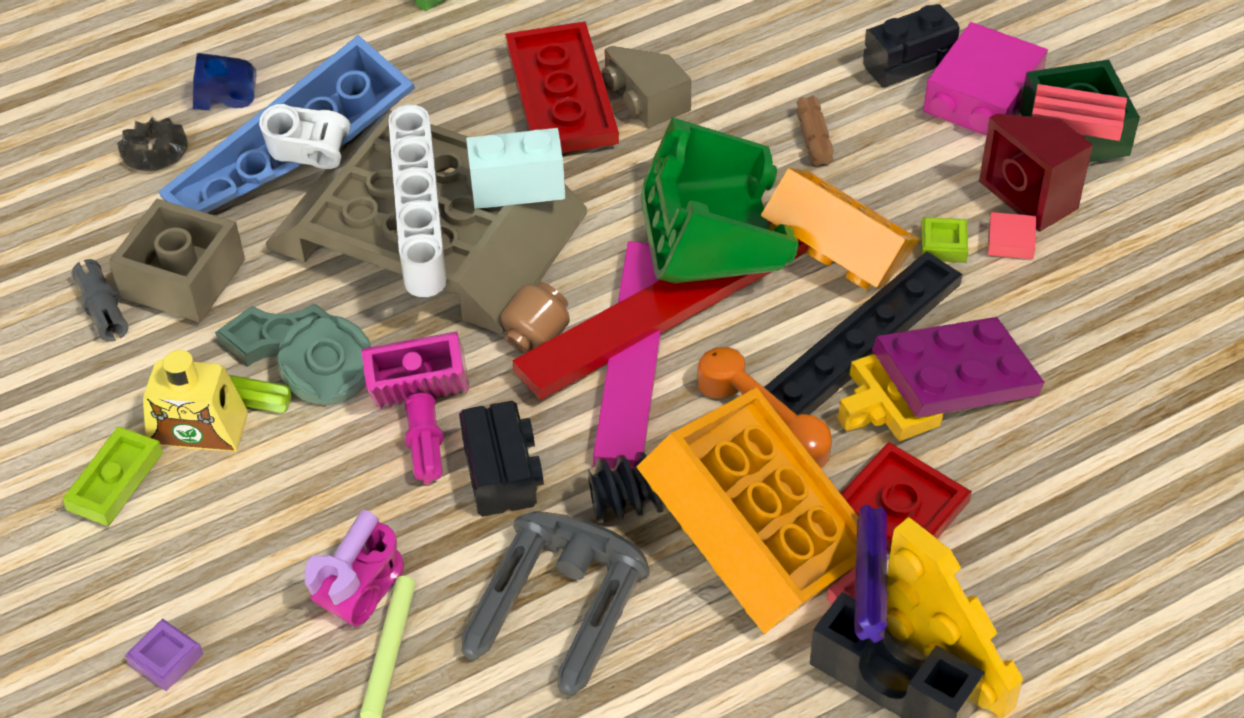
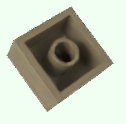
(177, 260)

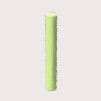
(388, 648)

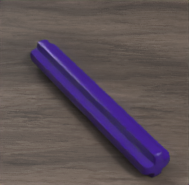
(871, 574)

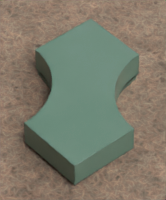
(259, 333)

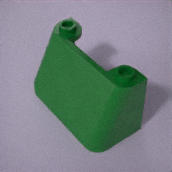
(707, 207)

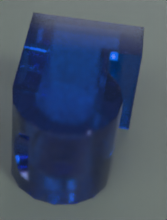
(223, 81)

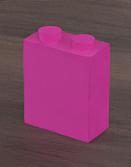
(981, 77)

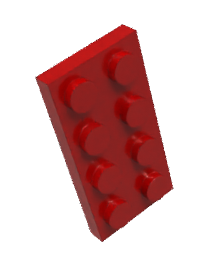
(562, 85)

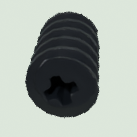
(620, 488)

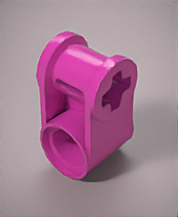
(374, 576)

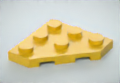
(932, 610)

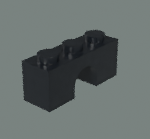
(888, 676)

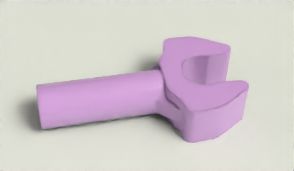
(341, 561)

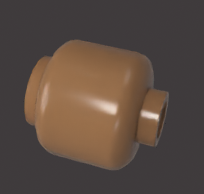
(534, 316)

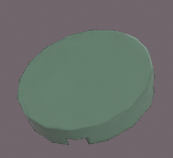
(323, 359)

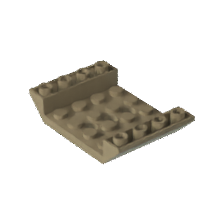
(485, 249)

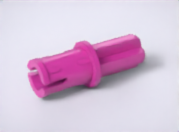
(423, 437)

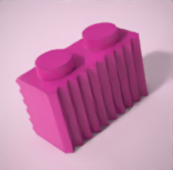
(415, 366)

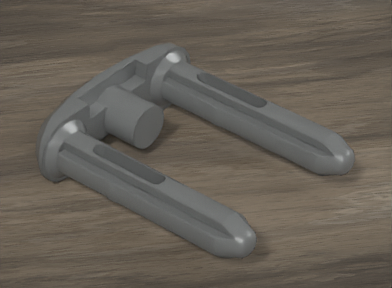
(581, 544)

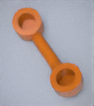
(723, 374)

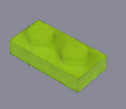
(112, 476)

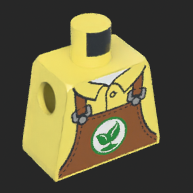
(193, 405)

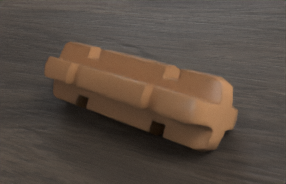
(814, 130)

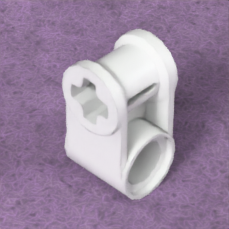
(311, 135)

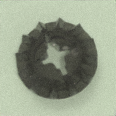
(167, 148)

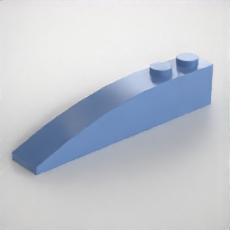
(350, 82)

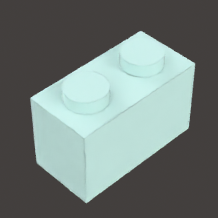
(516, 168)

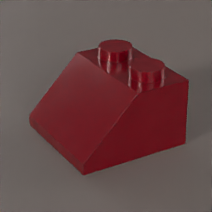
(1035, 166)

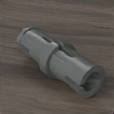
(99, 300)

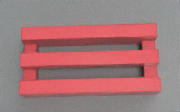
(1082, 111)

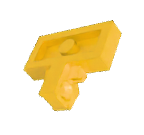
(880, 402)

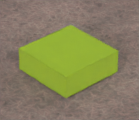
(945, 238)

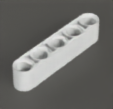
(416, 201)

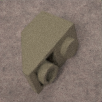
(648, 84)

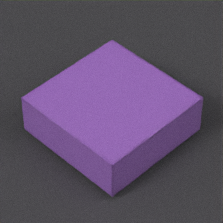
(164, 654)

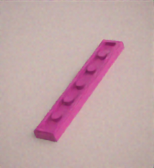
(629, 374)

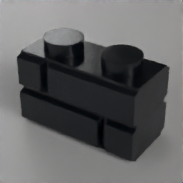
(909, 44)
(499, 458)

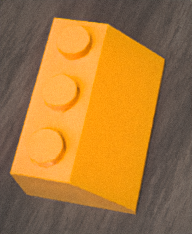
(839, 228)

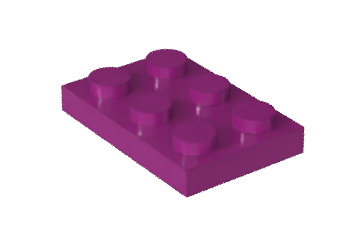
(957, 366)

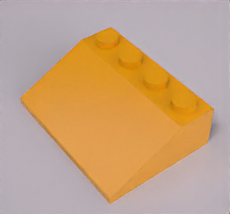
(755, 507)

